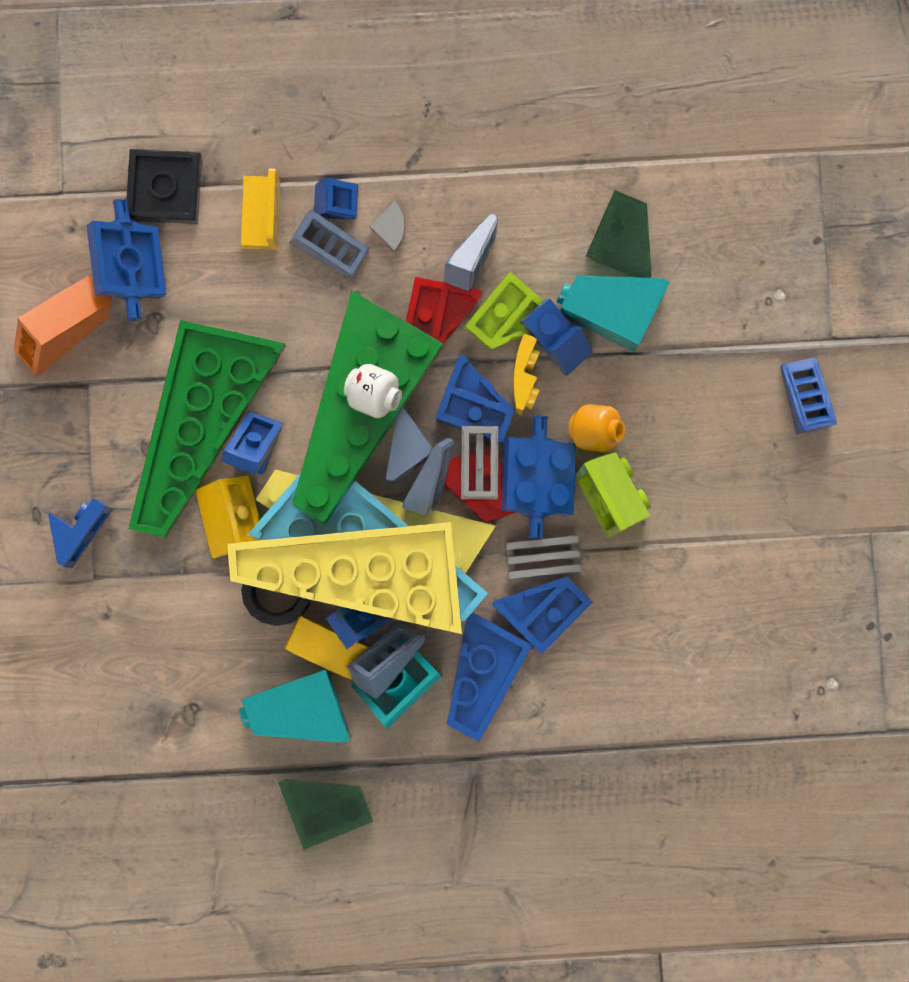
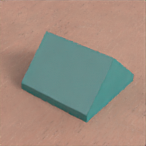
(403, 691)

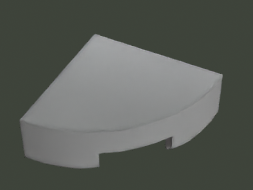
(390, 226)

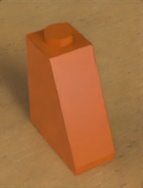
(59, 324)

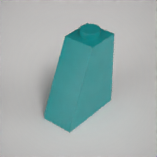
(613, 306)
(298, 711)

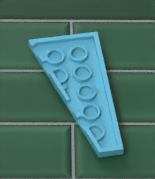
(356, 512)

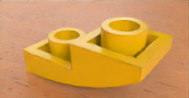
(523, 387)
(322, 646)

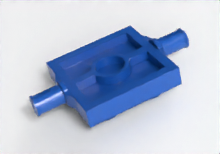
(126, 260)
(538, 477)

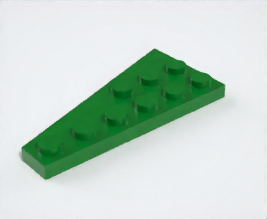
(201, 403)
(343, 436)

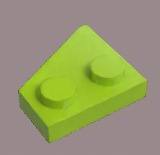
(500, 314)

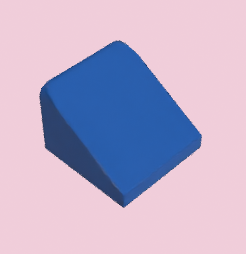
(336, 199)

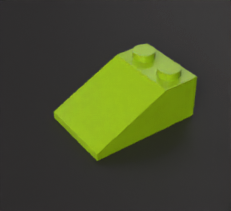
(612, 494)

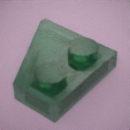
(623, 237)
(324, 809)

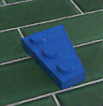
(483, 674)

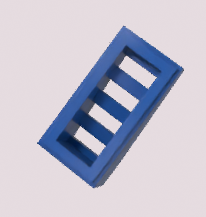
(827, 416)

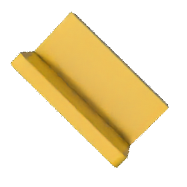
(260, 211)
(227, 513)

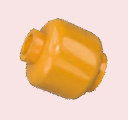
(596, 428)

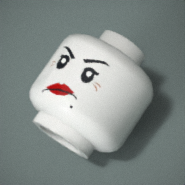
(372, 390)

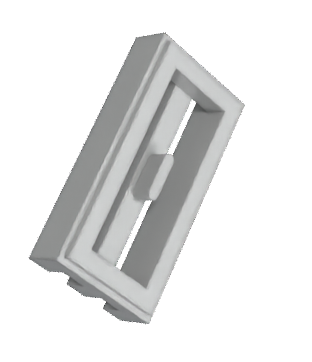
(479, 494)
(574, 554)

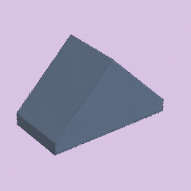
(407, 450)

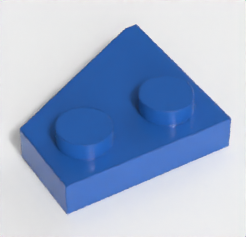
(473, 401)
(544, 611)

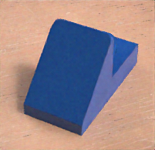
(557, 336)
(252, 443)
(73, 540)
(355, 625)

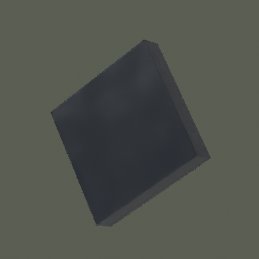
(164, 186)

